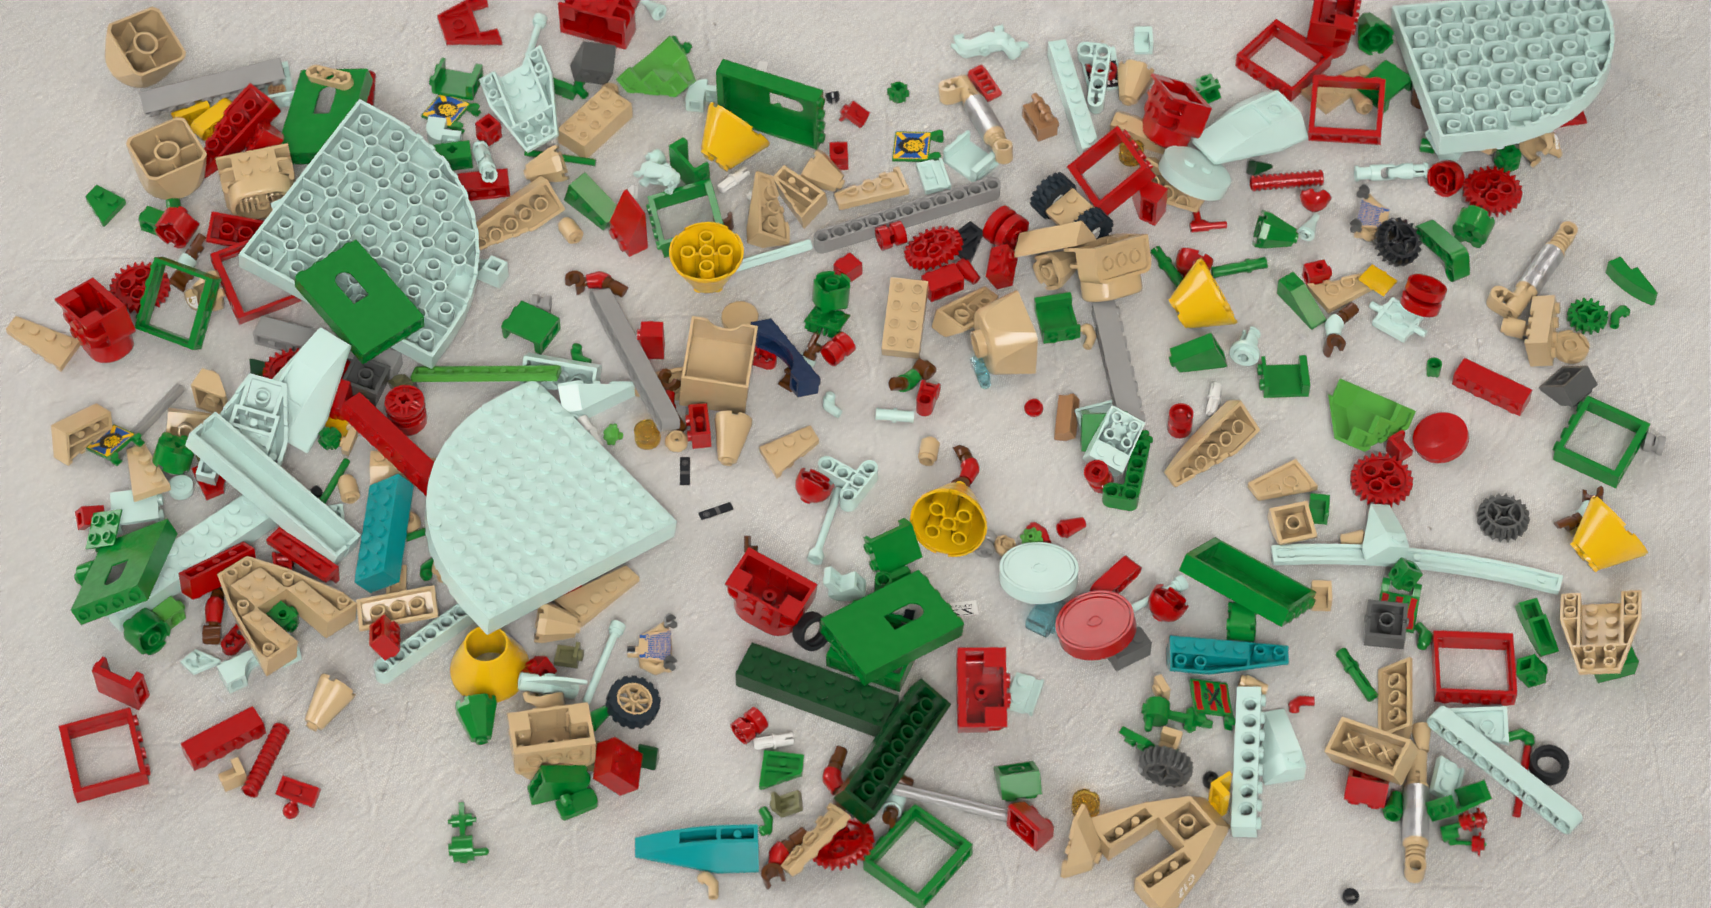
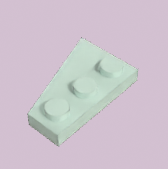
(1488, 721)

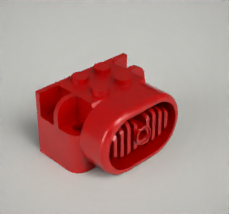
(599, 20)
(1333, 25)
(1174, 112)
(98, 321)
(769, 593)
(982, 672)

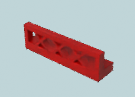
(304, 555)

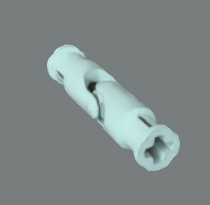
(484, 161)
(1403, 171)

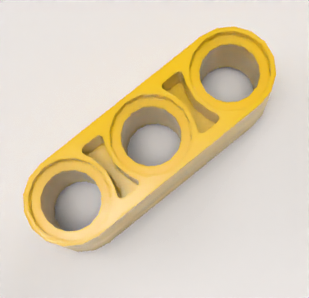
(204, 124)

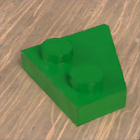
(104, 204)
(1133, 738)
(780, 768)

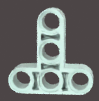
(853, 483)

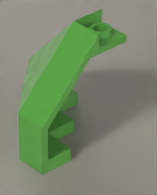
(660, 73)
(1365, 417)

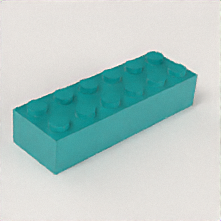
(384, 533)

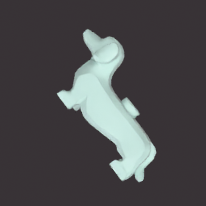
(989, 43)
(658, 172)

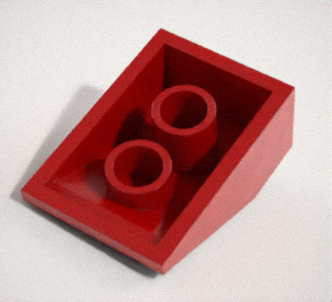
(629, 225)

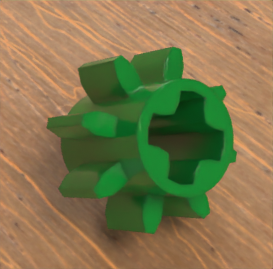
(898, 92)
(329, 438)

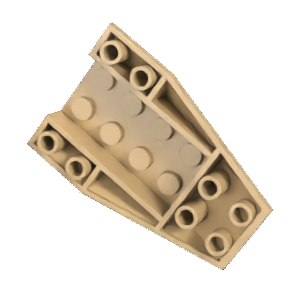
(1600, 632)

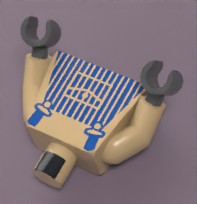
(1369, 217)
(656, 648)

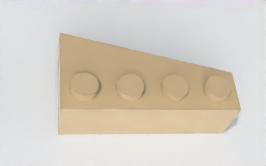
(1542, 330)

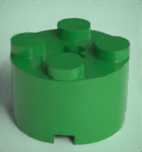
(1473, 226)
(831, 291)
(173, 454)
(1240, 623)
(146, 632)

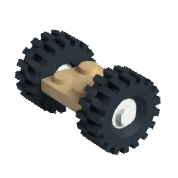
(1062, 203)

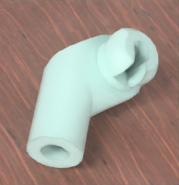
(829, 404)

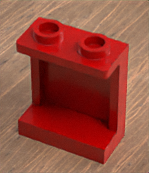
(130, 692)

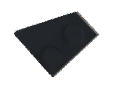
(971, 237)

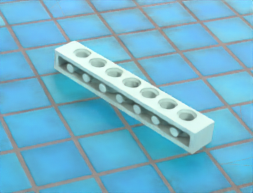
(1242, 824)

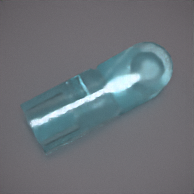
(981, 372)

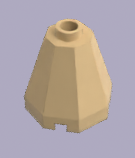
(1133, 81)
(549, 165)
(823, 172)
(1054, 268)
(555, 624)

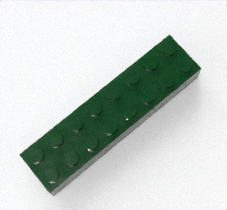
(815, 689)
(892, 751)

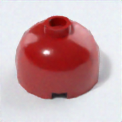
(1446, 177)
(1186, 259)
(813, 486)
(1166, 604)

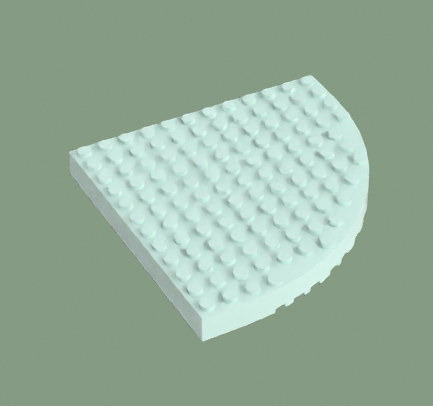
(1503, 66)
(404, 208)
(531, 508)

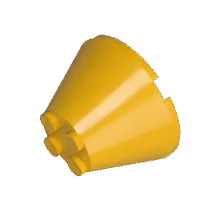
(729, 138)
(706, 255)
(1201, 300)
(949, 520)
(1603, 538)

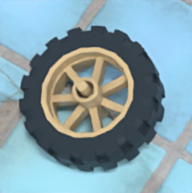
(630, 717)

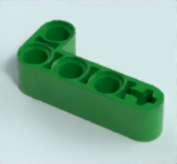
(1446, 248)
(1116, 494)

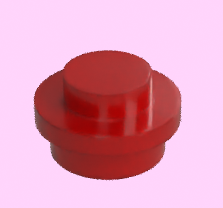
(1033, 408)

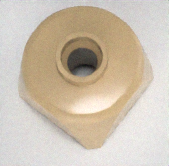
(142, 48)
(168, 159)
(1005, 336)

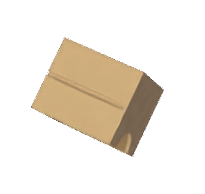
(718, 365)

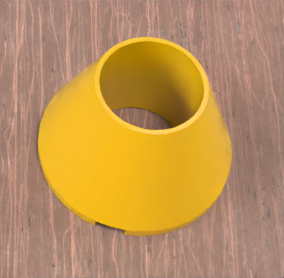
(491, 677)

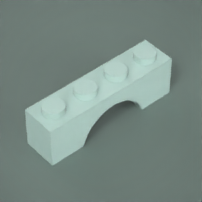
(493, 271)
(236, 670)

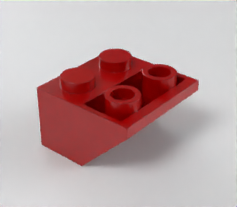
(265, 136)
(1151, 202)

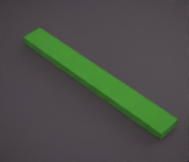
(486, 373)

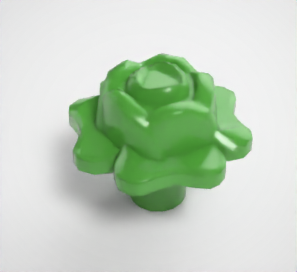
(612, 434)
(1031, 535)

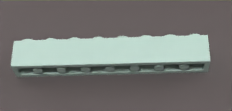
(1071, 95)

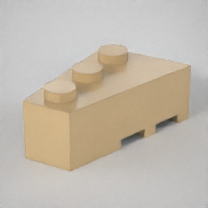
(78, 431)

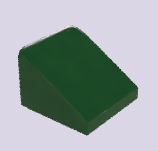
(1256, 167)
(256, 367)
(650, 756)

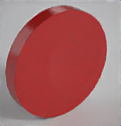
(1441, 437)

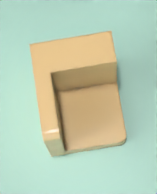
(1323, 595)
(1170, 738)
(233, 777)

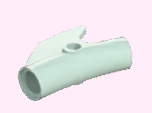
(550, 684)

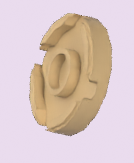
(738, 313)
(1571, 347)

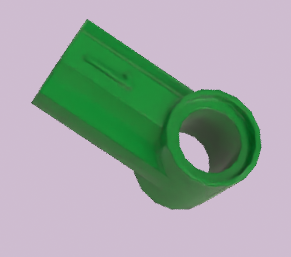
(885, 578)

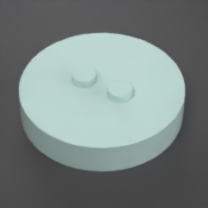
(1194, 173)
(1038, 573)

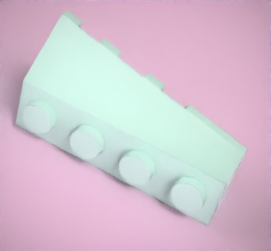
(571, 370)

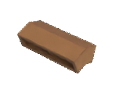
(1066, 417)

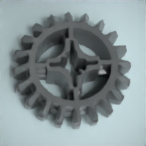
(1504, 523)
(1165, 766)

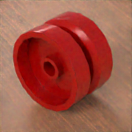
(1004, 227)
(1423, 295)

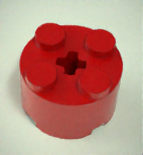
(176, 226)

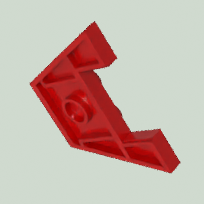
(461, 28)

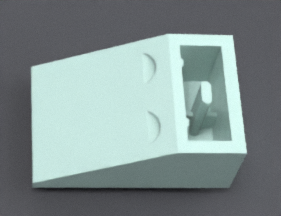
(1114, 440)

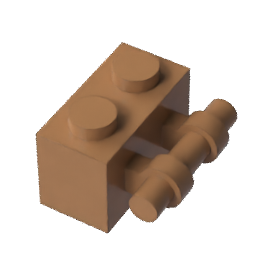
(1040, 118)

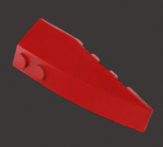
(238, 125)
(231, 229)

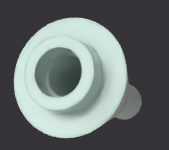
(655, 9)
(1307, 230)

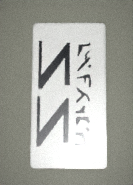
(965, 608)

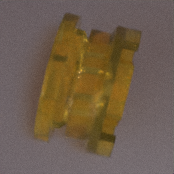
(1125, 155)
(646, 435)
(1087, 798)

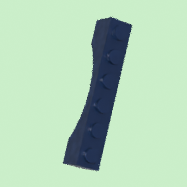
(803, 378)

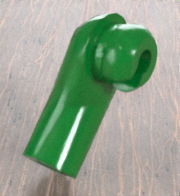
(687, 46)
(580, 90)
(1615, 316)
(426, 570)
(1425, 636)

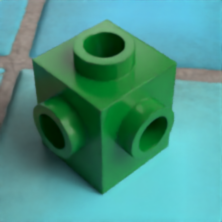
(1208, 88)
(1508, 158)
(1405, 574)
(284, 616)
(1531, 670)

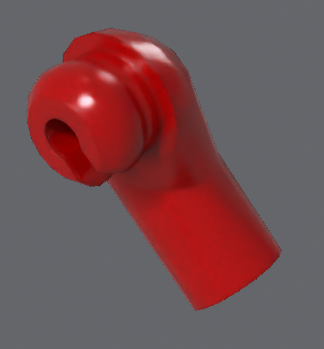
(1045, 536)
(1299, 701)

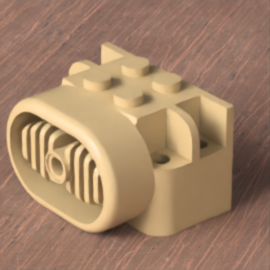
(255, 180)
(1111, 266)
(551, 737)

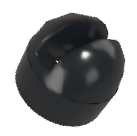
(832, 95)
(1206, 777)
(1349, 892)

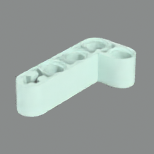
(1097, 78)

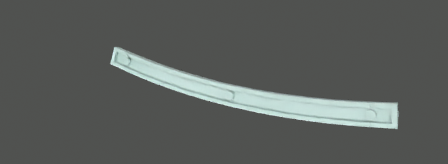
(1425, 559)

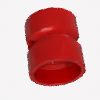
(891, 235)
(837, 348)
(1180, 420)
(1098, 475)
(749, 725)

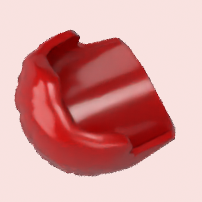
(1314, 200)

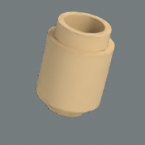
(570, 230)
(1514, 327)
(928, 451)
(348, 489)

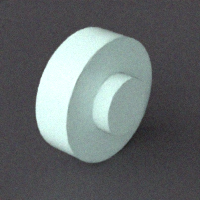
(181, 487)

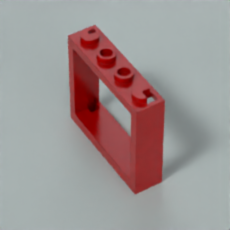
(1295, 41)
(1346, 135)
(1128, 186)
(230, 252)
(1474, 640)
(97, 724)

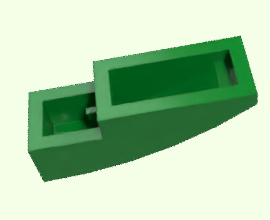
(1631, 281)
(1537, 627)

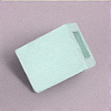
(1143, 40)

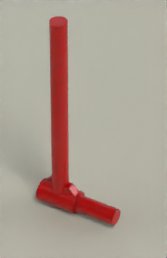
(1202, 225)

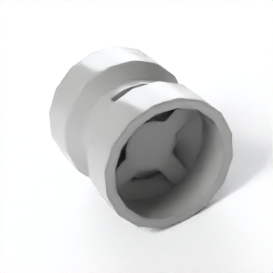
(543, 303)
(1658, 445)
(987, 548)

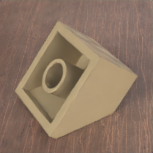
(209, 391)
(1291, 523)

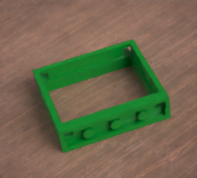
(679, 195)
(203, 312)
(1588, 466)
(892, 680)
(946, 872)

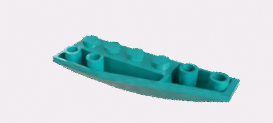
(1221, 656)
(704, 848)

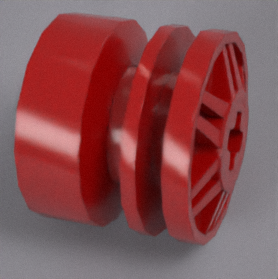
(406, 409)

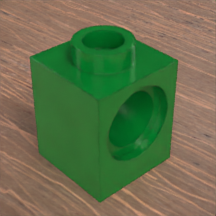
(149, 218)

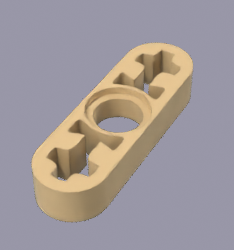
(324, 72)

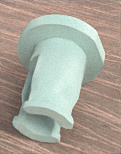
(1245, 350)

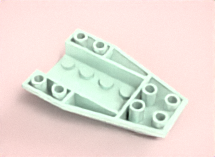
(525, 100)
(1253, 129)
(312, 385)

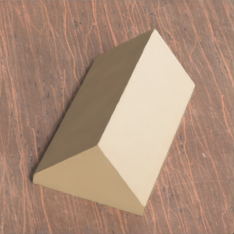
(1053, 238)
(399, 607)
(1395, 698)

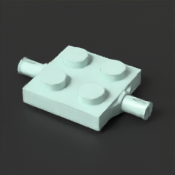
(1396, 320)

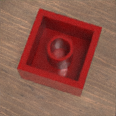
(617, 766)

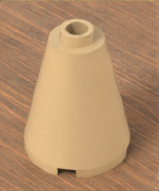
(731, 435)
(327, 702)

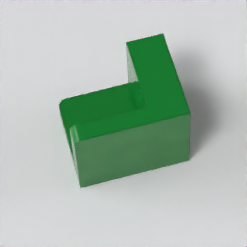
(1319, 508)

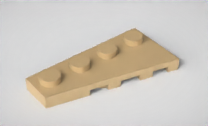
(1330, 98)
(879, 189)
(50, 344)
(145, 477)
(597, 595)
(814, 840)

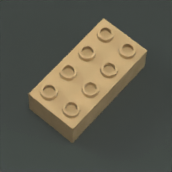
(595, 123)
(905, 318)
(1371, 750)

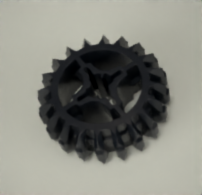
(1395, 252)

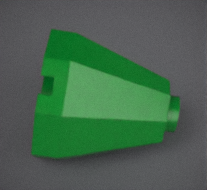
(1373, 34)
(1273, 232)
(477, 716)

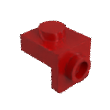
(854, 113)

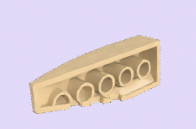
(519, 213)
(1213, 442)

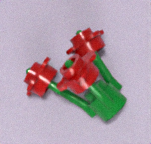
(1467, 821)

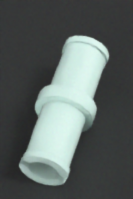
(894, 415)

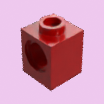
(839, 154)

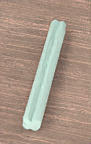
(775, 254)

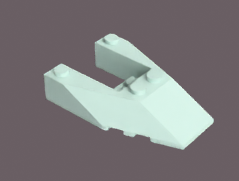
(260, 415)

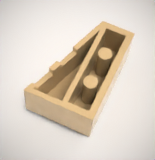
(800, 195)

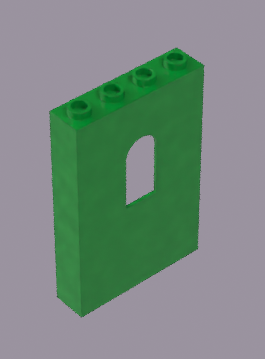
(747, 95)
(310, 131)
(372, 322)
(145, 557)
(1248, 581)
(870, 642)

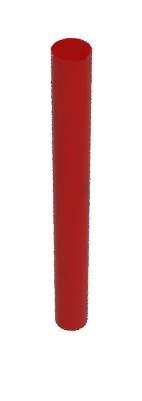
(1525, 763)

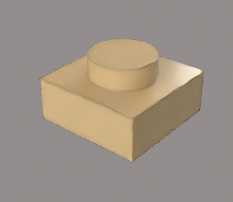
(1160, 687)

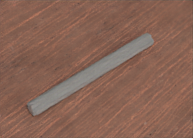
(150, 418)
(950, 802)

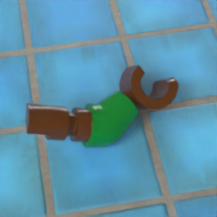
(908, 380)

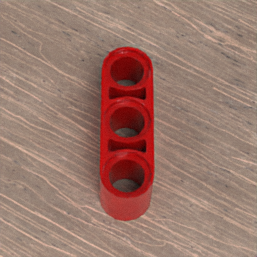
(1118, 576)

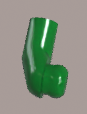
(577, 355)
(1523, 735)
(767, 828)

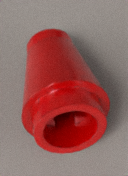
(968, 271)
(1069, 527)

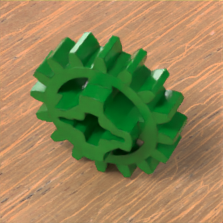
(1587, 316)

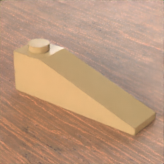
(1134, 127)
(1175, 197)
(765, 219)
(959, 314)
(184, 421)
(1083, 847)

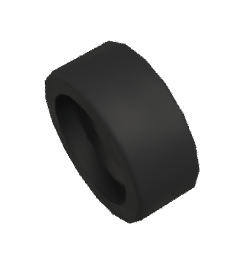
(800, 628)
(1553, 752)

